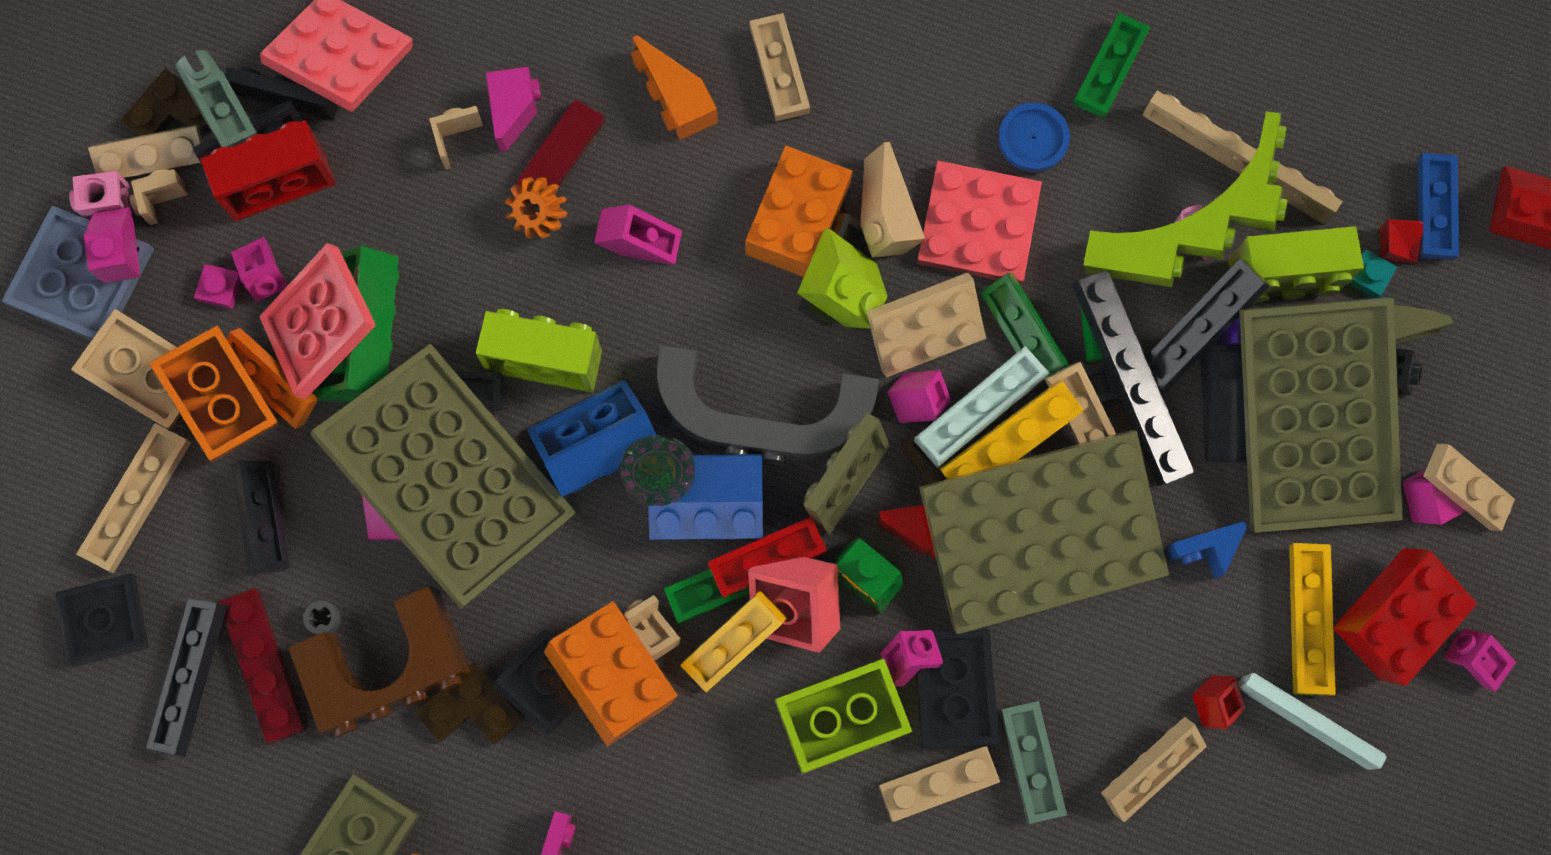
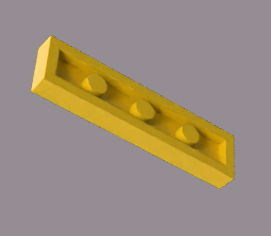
(1018, 433)
(1312, 619)

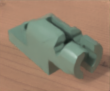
(216, 100)

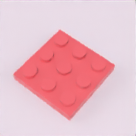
(336, 51)
(979, 222)
(317, 321)

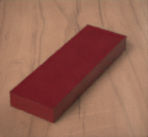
(564, 144)

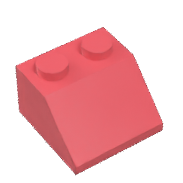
(806, 595)

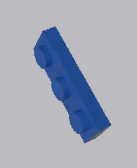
(1438, 206)

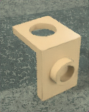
(453, 122)

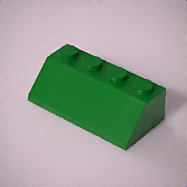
(369, 361)

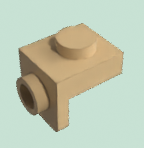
(156, 188)
(651, 627)

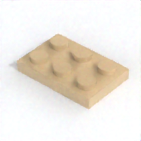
(926, 324)
(120, 365)

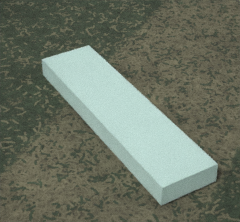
(981, 407)
(1311, 721)

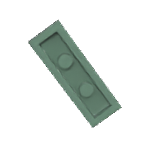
(1033, 762)

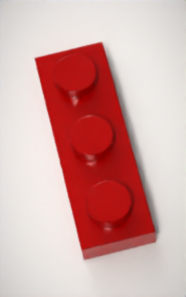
(789, 543)

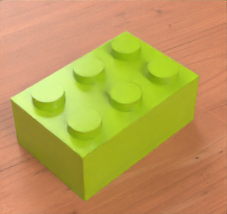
(1303, 261)
(539, 350)
(843, 716)

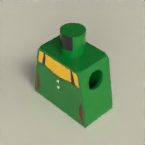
(868, 574)

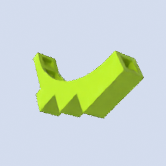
(1154, 253)

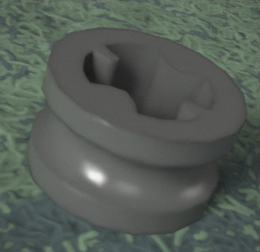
(322, 606)

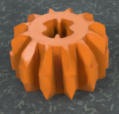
(541, 221)

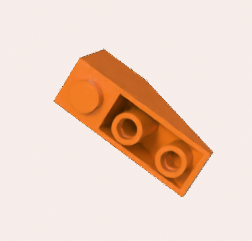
(680, 92)

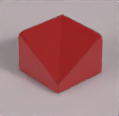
(1400, 240)
(1219, 702)

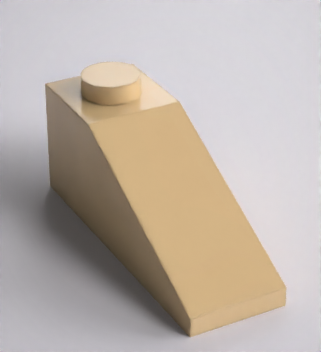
(886, 207)

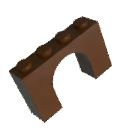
(432, 663)

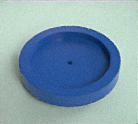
(1037, 122)

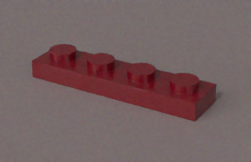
(263, 666)

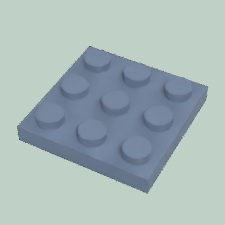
(56, 278)

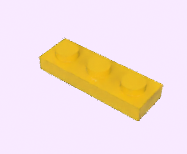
(733, 641)

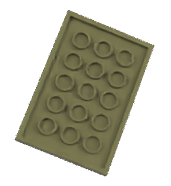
(1321, 414)
(443, 475)
(1044, 531)

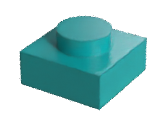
(1374, 276)

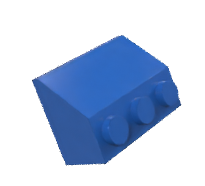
(590, 437)
(720, 503)

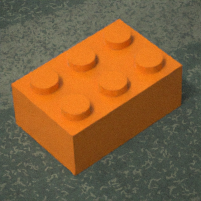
(796, 210)
(214, 394)
(610, 673)

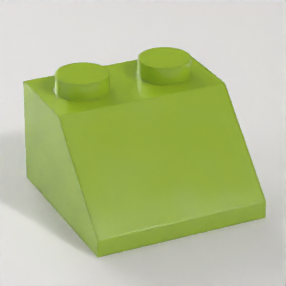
(843, 282)

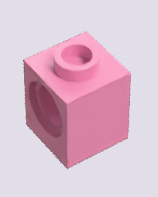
(89, 186)

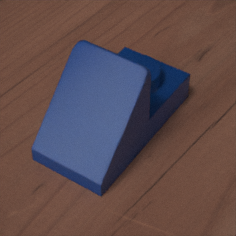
(1217, 544)

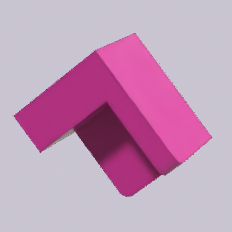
(919, 396)
(1427, 502)

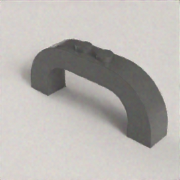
(751, 435)

